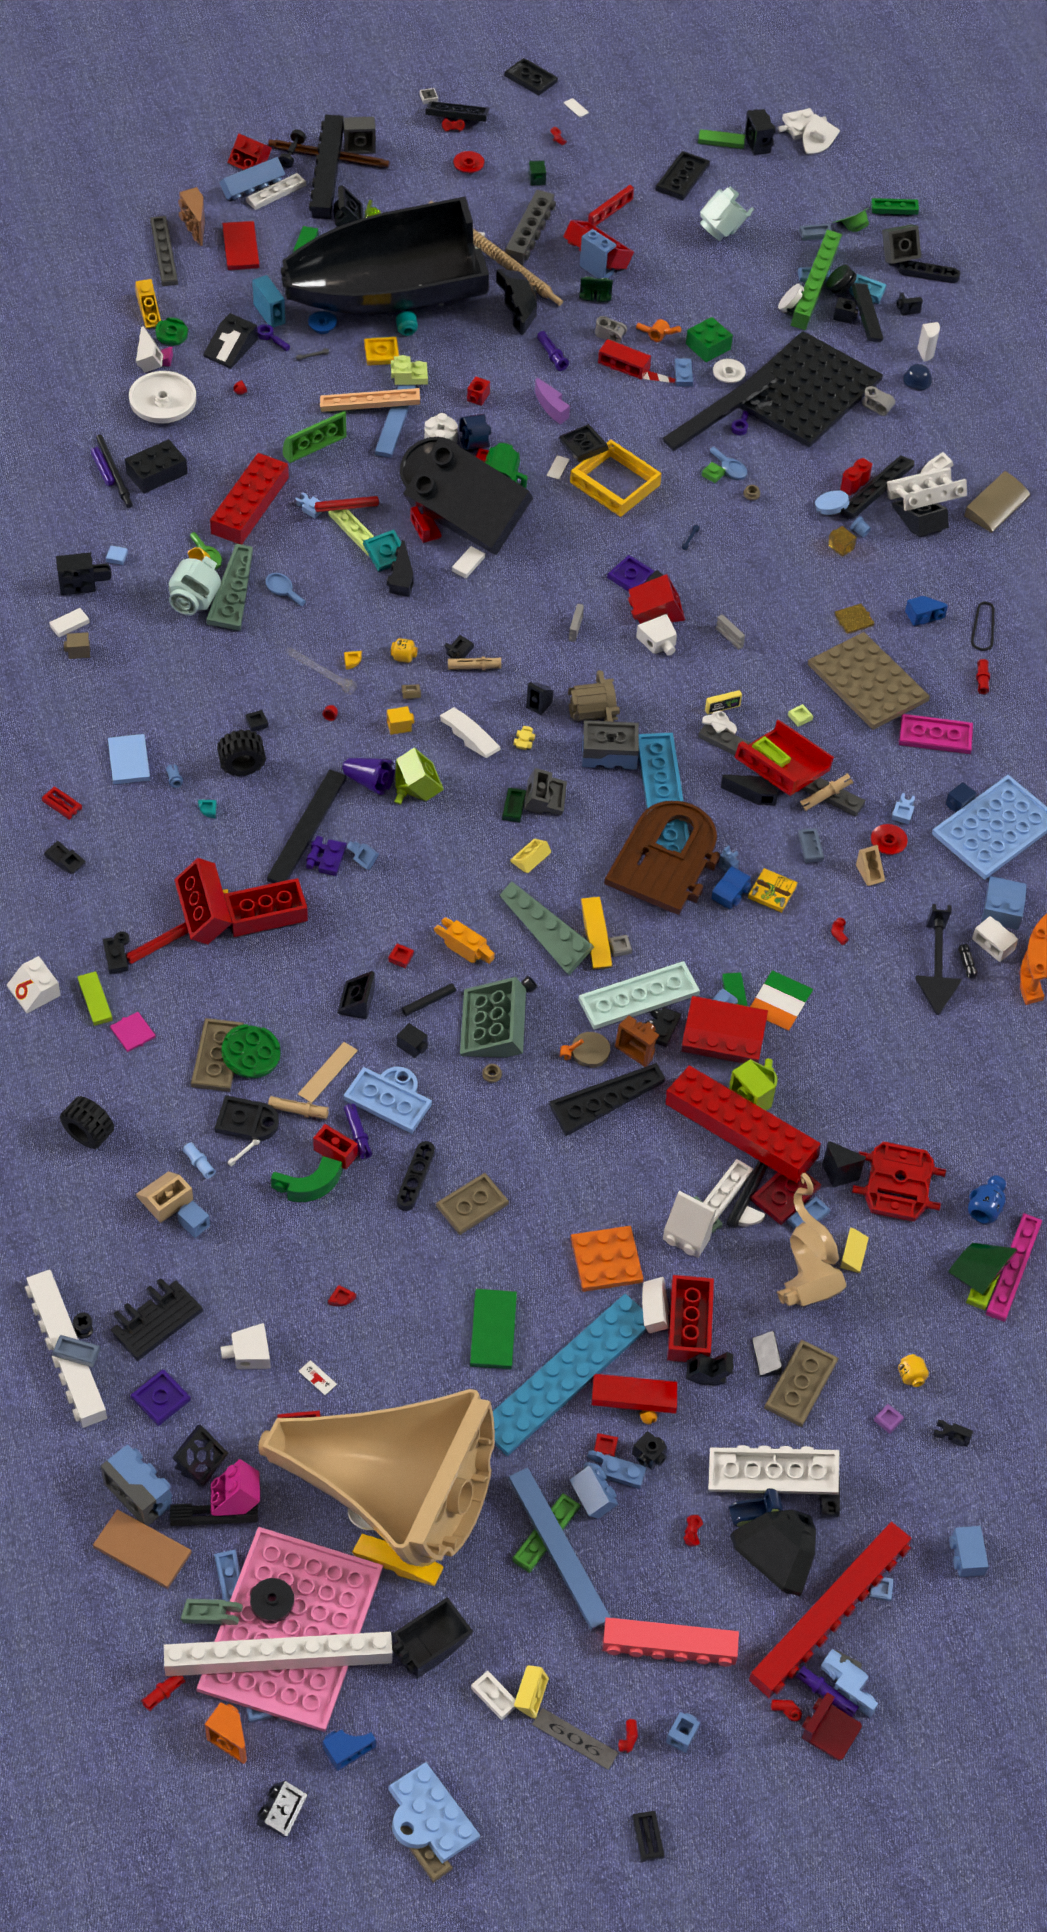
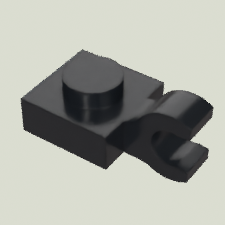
(957, 1434)

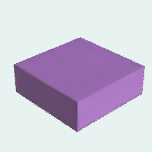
(889, 1418)

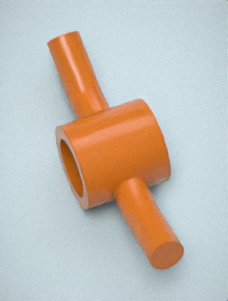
(658, 330)

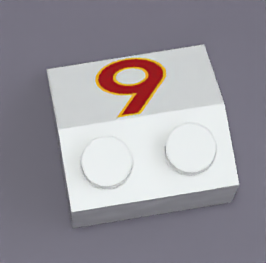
(33, 985)

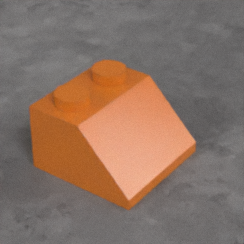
(226, 1731)

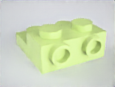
(408, 372)

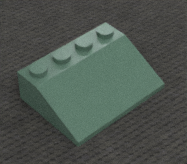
(493, 1019)

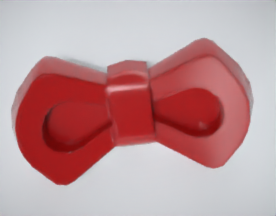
(448, 125)
(557, 134)
(694, 1523)

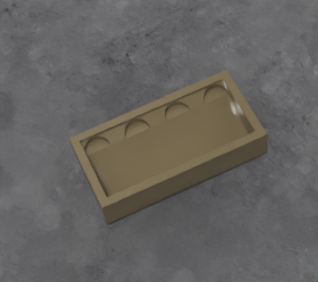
(997, 502)

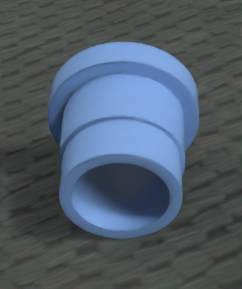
(860, 527)

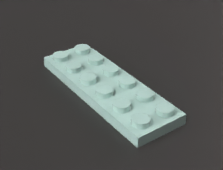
(638, 995)

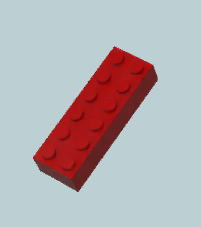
(249, 498)

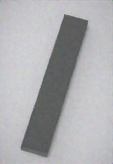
(164, 251)

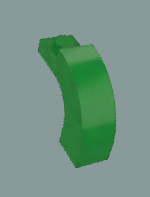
(312, 1186)

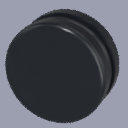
(841, 279)

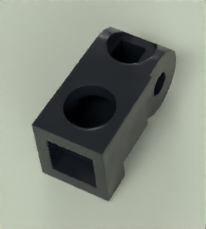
(830, 1504)

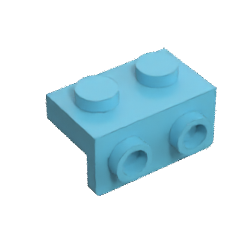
(875, 288)

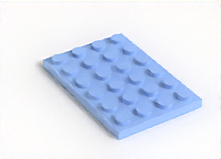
(994, 827)

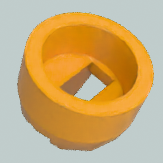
(648, 1417)

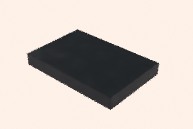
(531, 76)
(583, 443)

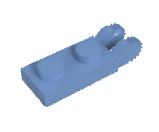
(618, 1469)

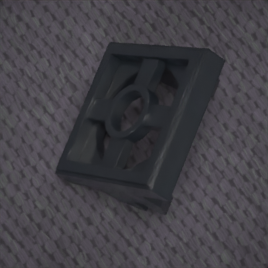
(188, 1471)

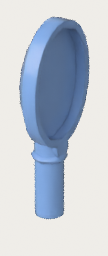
(733, 468)
(282, 586)

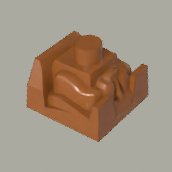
(636, 1040)

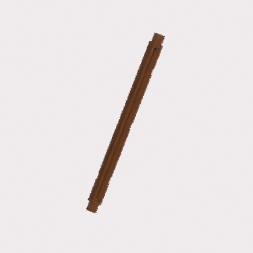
(379, 162)

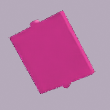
(132, 1031)

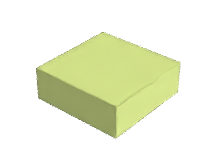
(800, 715)

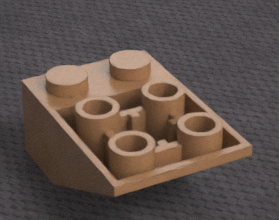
(192, 212)

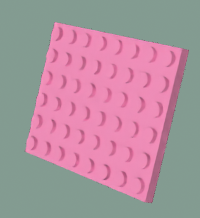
(329, 1599)

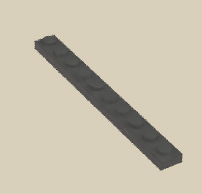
(729, 742)

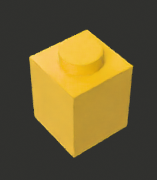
(399, 720)

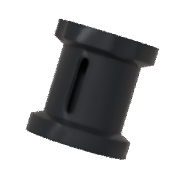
(83, 1325)

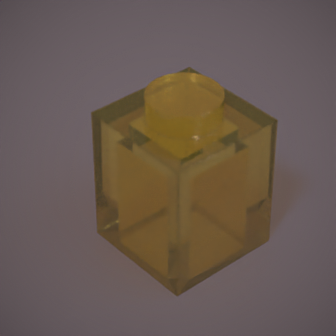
(842, 541)

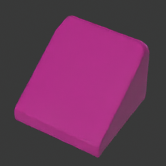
(167, 356)

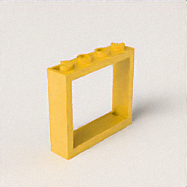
(604, 496)

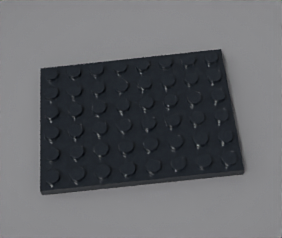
(811, 389)

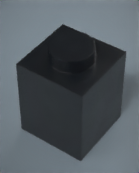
(412, 1040)

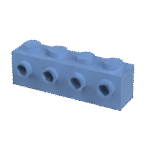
(252, 178)

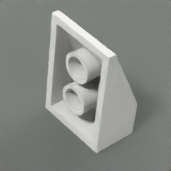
(689, 1225)

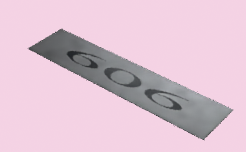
(575, 1738)

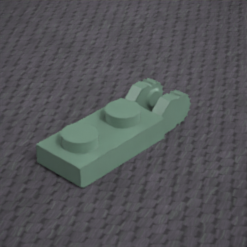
(210, 1612)

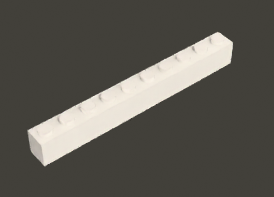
(277, 1653)

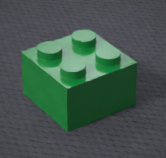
(709, 339)

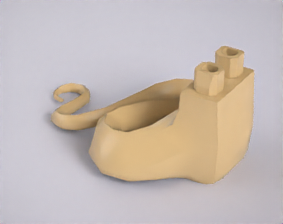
(813, 1252)

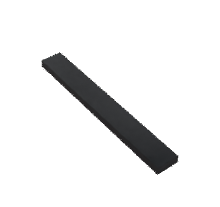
(719, 409)
(307, 827)

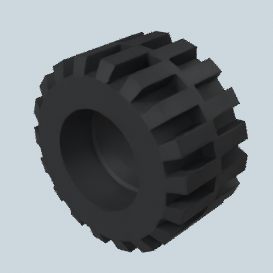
(241, 752)
(87, 1122)

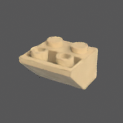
(166, 1195)

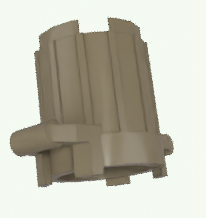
(594, 700)

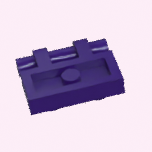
(332, 856)

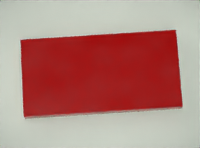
(240, 245)
(634, 1393)

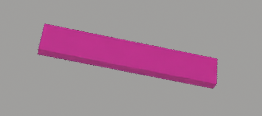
(1012, 1273)

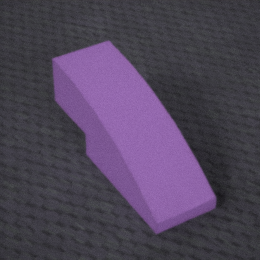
(551, 401)

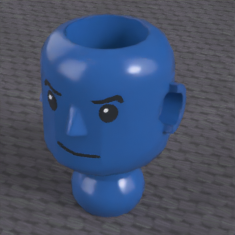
(988, 1200)

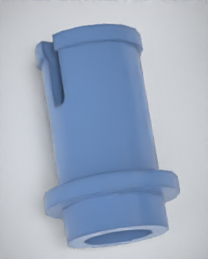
(175, 779)

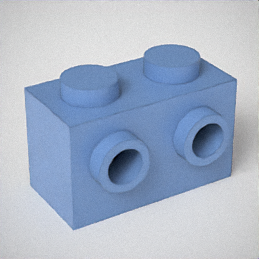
(594, 1491)
(969, 1551)

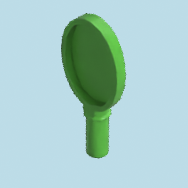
(214, 554)

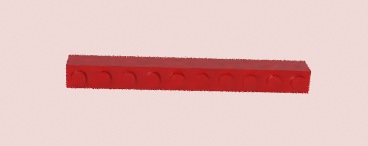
(830, 1610)

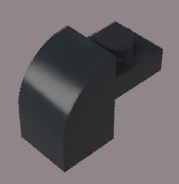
(709, 1371)

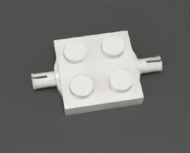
(796, 122)

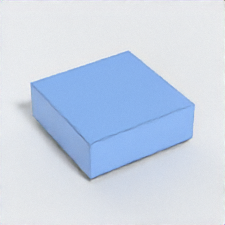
(116, 555)
(883, 1590)

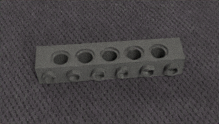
(530, 226)

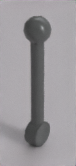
(325, 351)

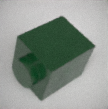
(537, 173)

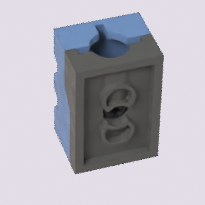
(610, 744)
(137, 1485)

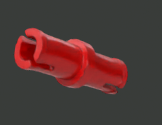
(983, 676)
(162, 1691)

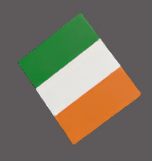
(782, 999)

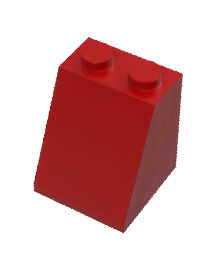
(656, 599)

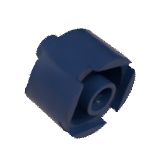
(474, 432)

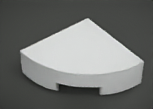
(751, 1217)

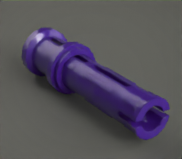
(555, 354)

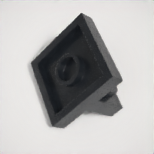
(347, 207)

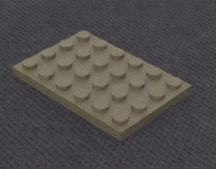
(868, 680)

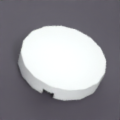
(791, 298)

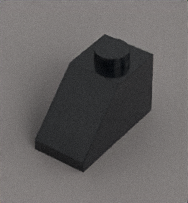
(538, 697)

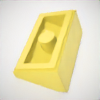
(531, 855)
(854, 1251)
(531, 1691)

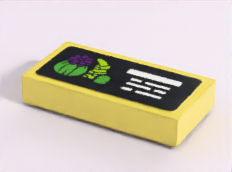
(723, 702)

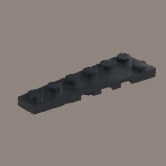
(600, 1099)

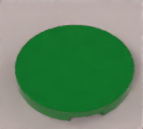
(250, 1051)

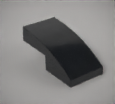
(63, 858)

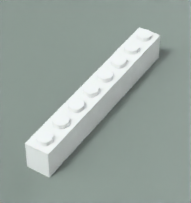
(56, 1322)

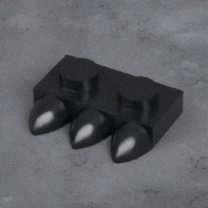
(665, 1024)

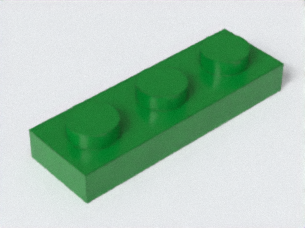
(894, 206)

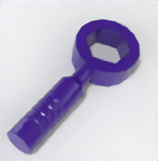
(270, 335)
(740, 422)

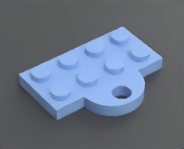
(389, 1097)
(430, 1814)

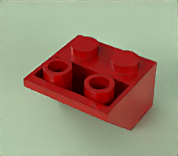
(248, 152)

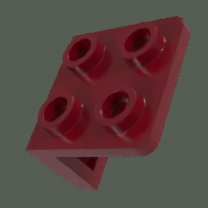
(830, 1728)

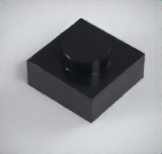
(256, 720)

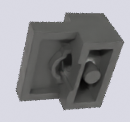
(545, 793)

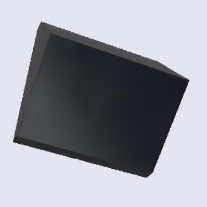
(357, 996)
(842, 1164)

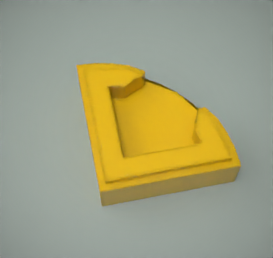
(352, 659)

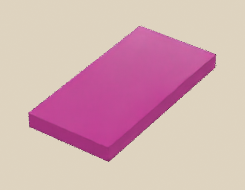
(936, 733)

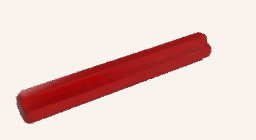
(343, 504)
(157, 943)

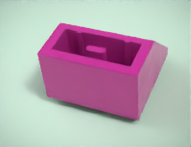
(235, 1490)

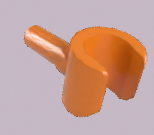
(566, 1050)

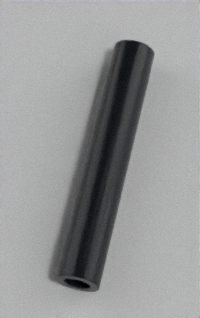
(428, 999)

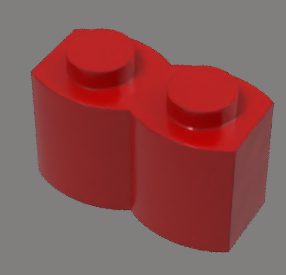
(856, 476)

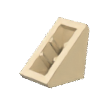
(870, 865)

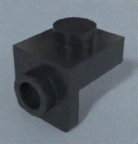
(909, 305)
(460, 648)

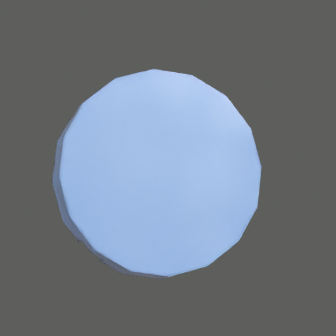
(832, 502)

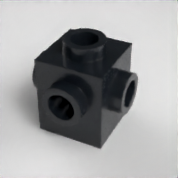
(650, 1450)

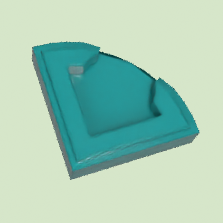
(208, 807)

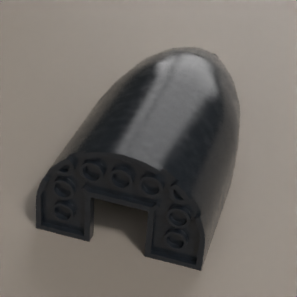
(385, 258)

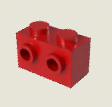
(335, 1146)

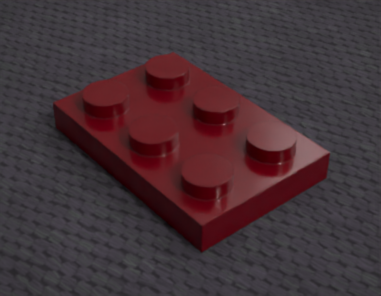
(777, 1196)

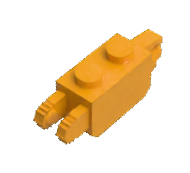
(464, 941)

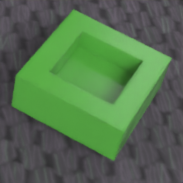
(713, 472)

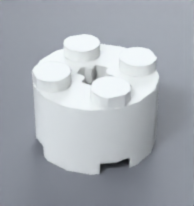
(441, 427)

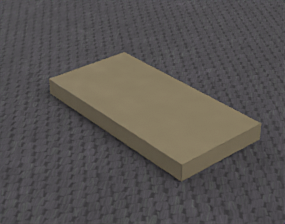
(209, 1069)
(801, 1383)

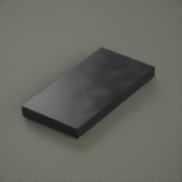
(457, 111)
(682, 175)

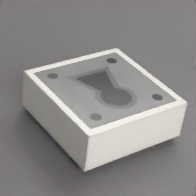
(428, 95)

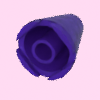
(371, 773)

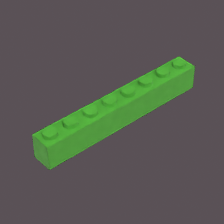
(816, 280)

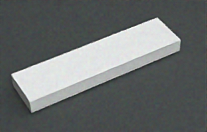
(276, 191)
(728, 1187)

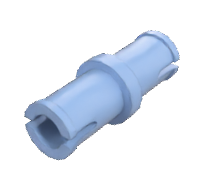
(199, 1160)

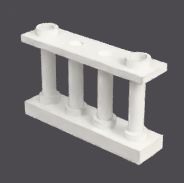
(926, 488)

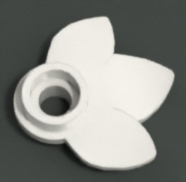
(720, 722)

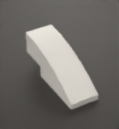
(655, 1305)

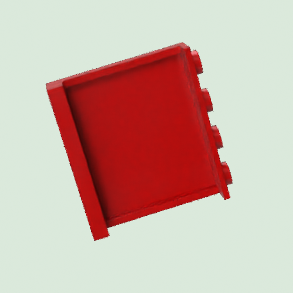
(806, 763)

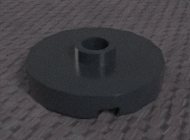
(272, 1610)

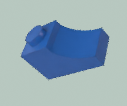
(345, 1749)

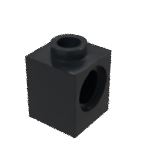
(845, 310)

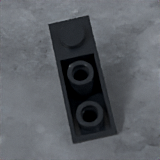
(402, 575)
(752, 788)

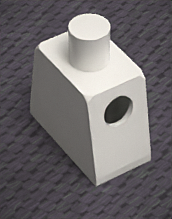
(658, 635)
(248, 1348)

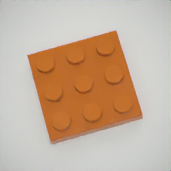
(606, 1258)

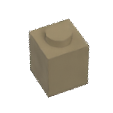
(77, 645)

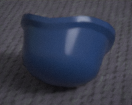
(918, 377)

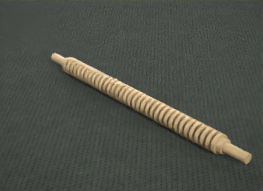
(510, 264)

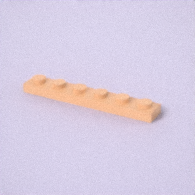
(370, 400)

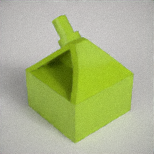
(416, 777)
(755, 1082)

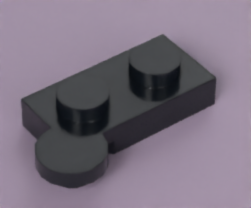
(115, 952)

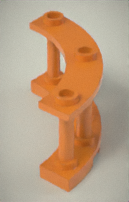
(1034, 964)

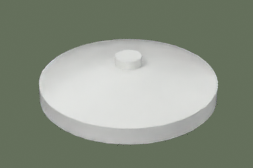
(162, 397)

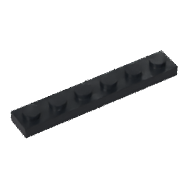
(877, 486)

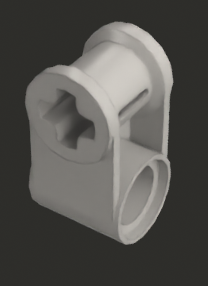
(608, 329)
(878, 402)

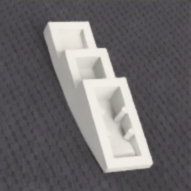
(470, 732)

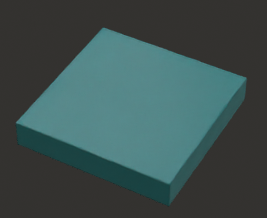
(382, 549)

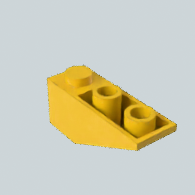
(147, 302)

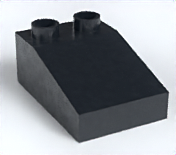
(467, 496)

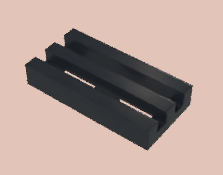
(651, 1856)

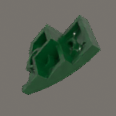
(981, 1265)

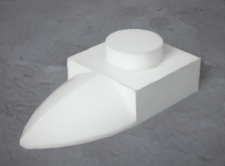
(938, 462)

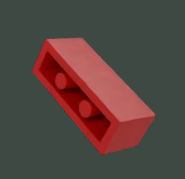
(624, 359)

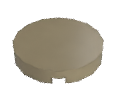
(593, 1051)

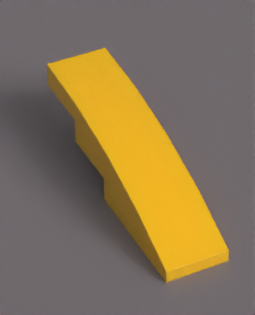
(596, 932)
(381, 1553)

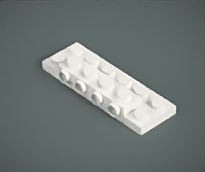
(782, 1469)

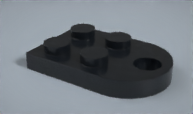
(246, 1118)

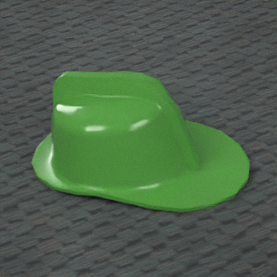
(856, 222)

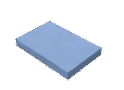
(128, 759)

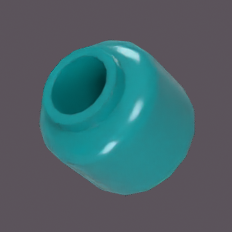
(406, 323)

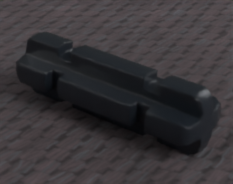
(967, 961)

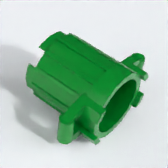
(506, 461)

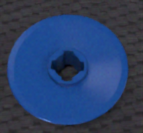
(322, 321)

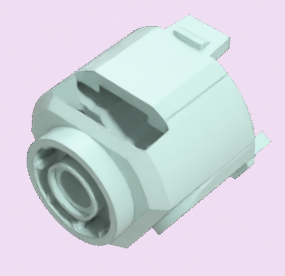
(723, 214)
(193, 585)

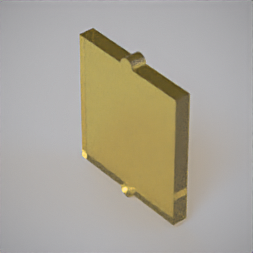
(854, 618)

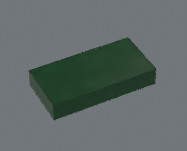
(514, 805)

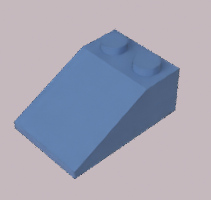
(1005, 902)

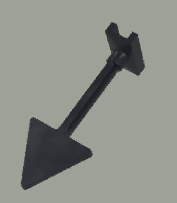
(938, 988)

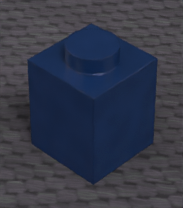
(960, 797)

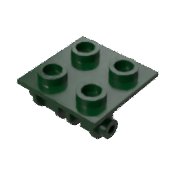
(596, 286)

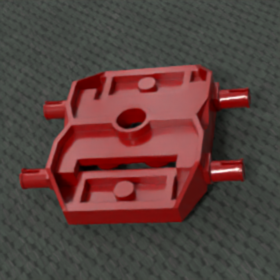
(916, 1167)

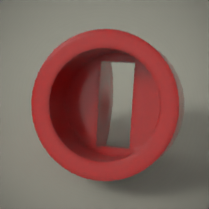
(240, 388)
(330, 712)

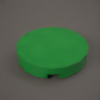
(171, 331)

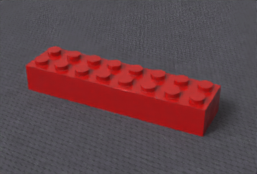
(743, 1124)

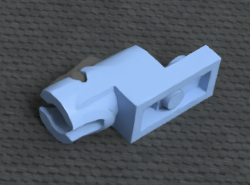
(850, 1680)

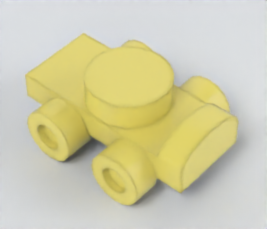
(524, 737)

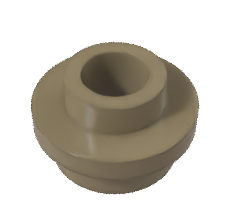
(751, 492)
(492, 1068)

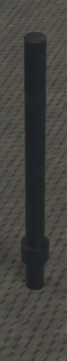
(123, 492)

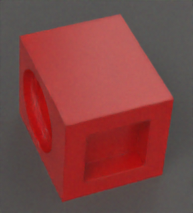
(478, 391)

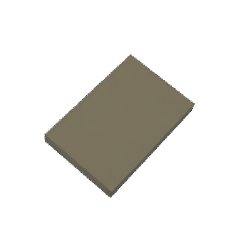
(472, 1203)

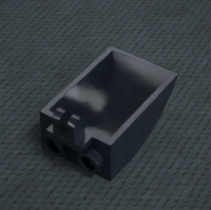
(430, 1638)

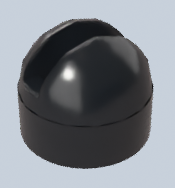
(529, 984)

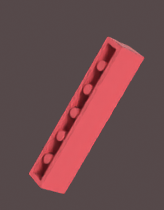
(670, 1641)

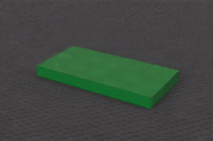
(493, 1329)

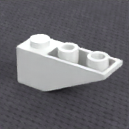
(148, 355)

